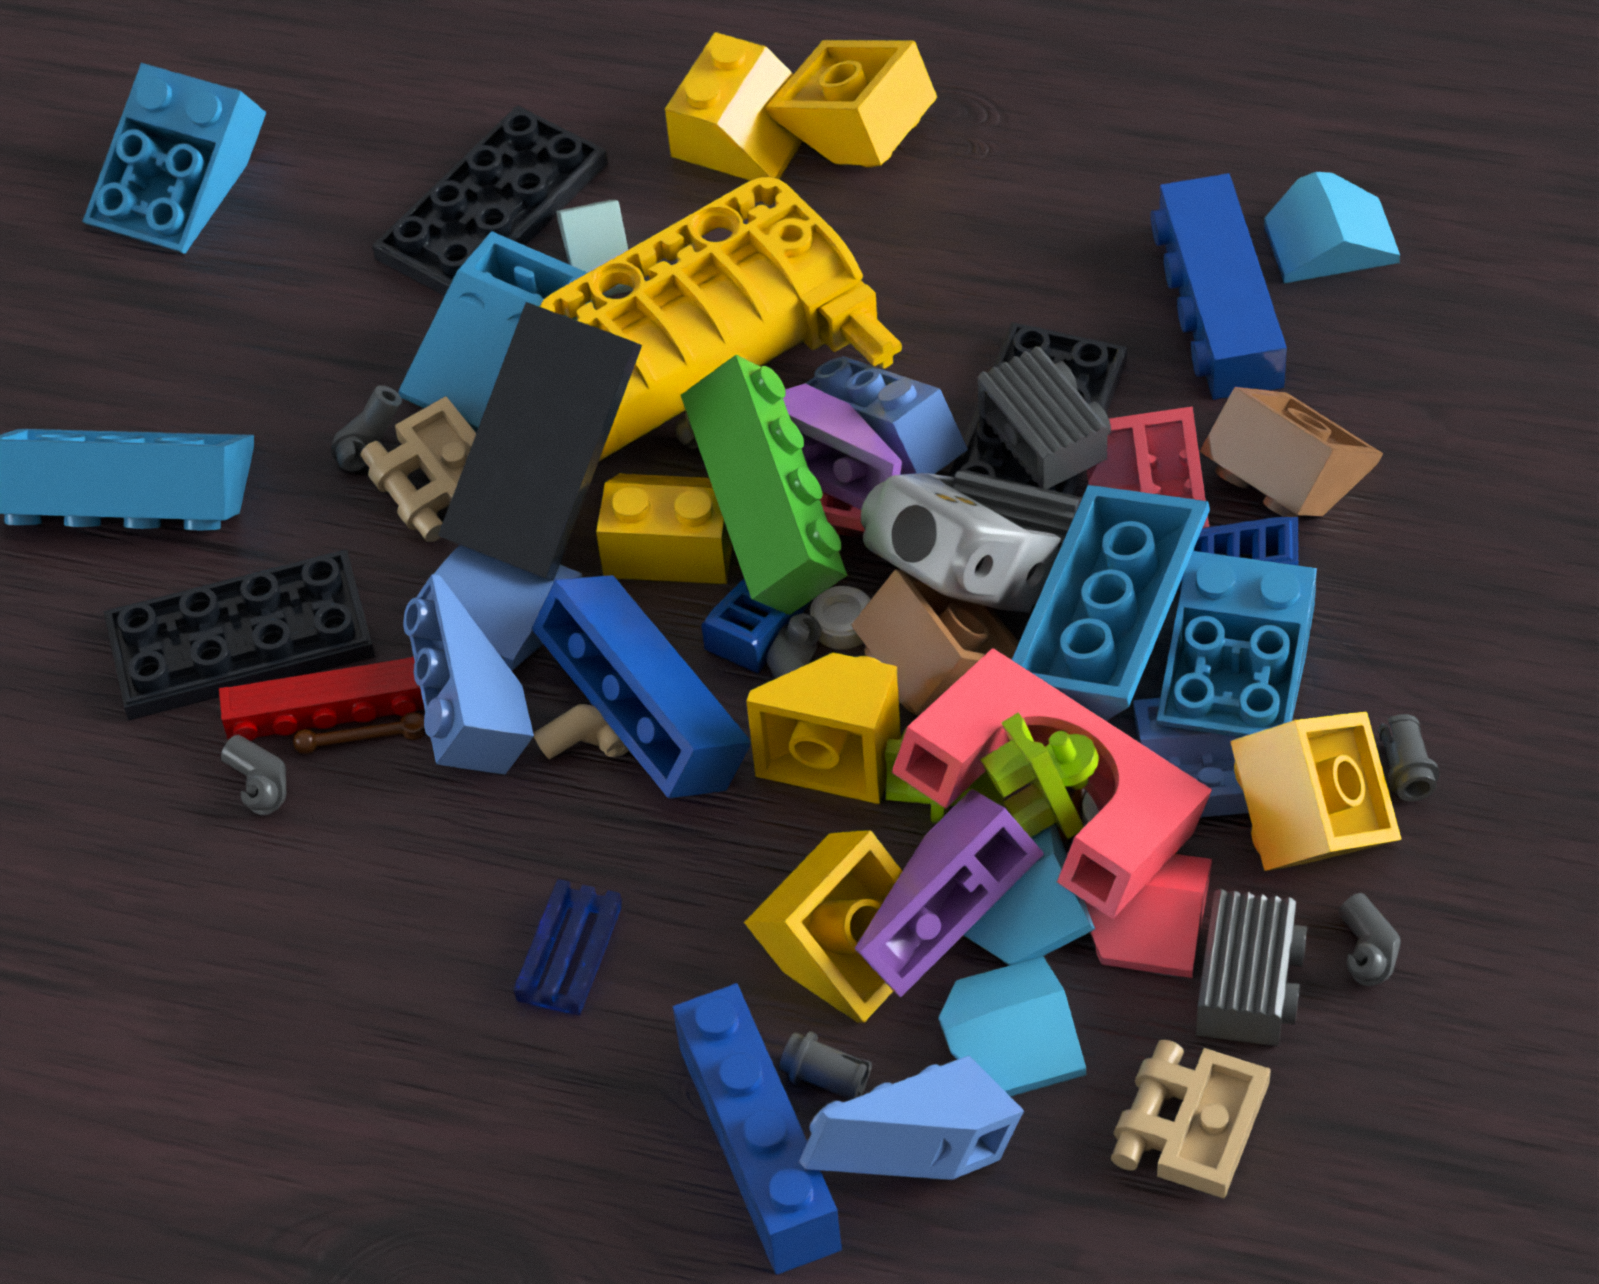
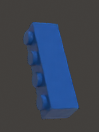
(1219, 286)
(641, 686)
(757, 1129)

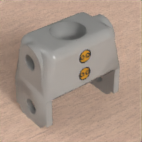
(943, 535)

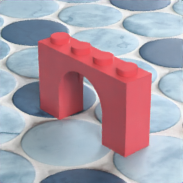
(1141, 798)

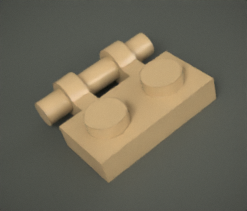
(431, 440)
(1212, 1122)

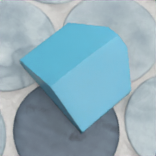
(1328, 229)
(1035, 912)
(1014, 1026)

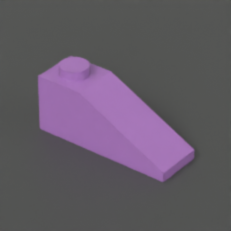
(839, 445)
(946, 889)

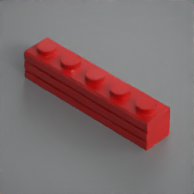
(320, 699)

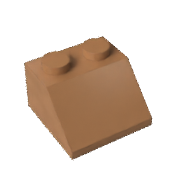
(1286, 452)
(928, 637)

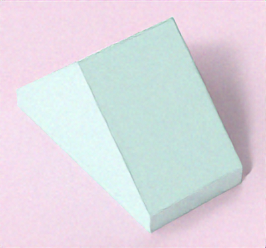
(593, 237)

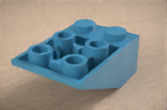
(173, 158)
(478, 322)
(1237, 645)

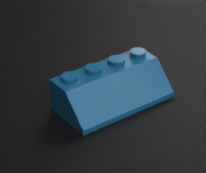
(123, 476)
(1110, 594)

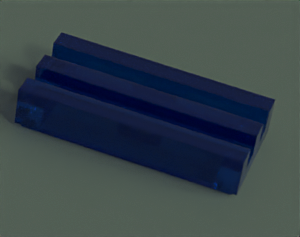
(582, 902)

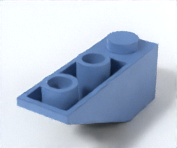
(900, 410)
(467, 689)
(921, 1127)

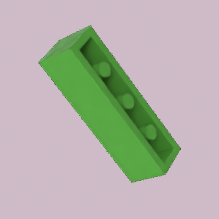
(764, 485)

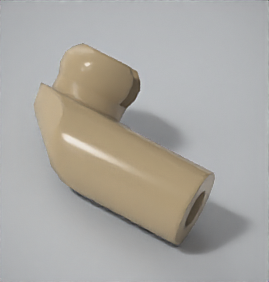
(576, 725)

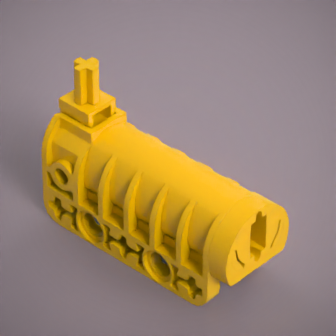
(746, 296)

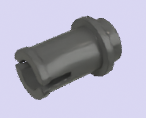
(1410, 770)
(824, 1066)

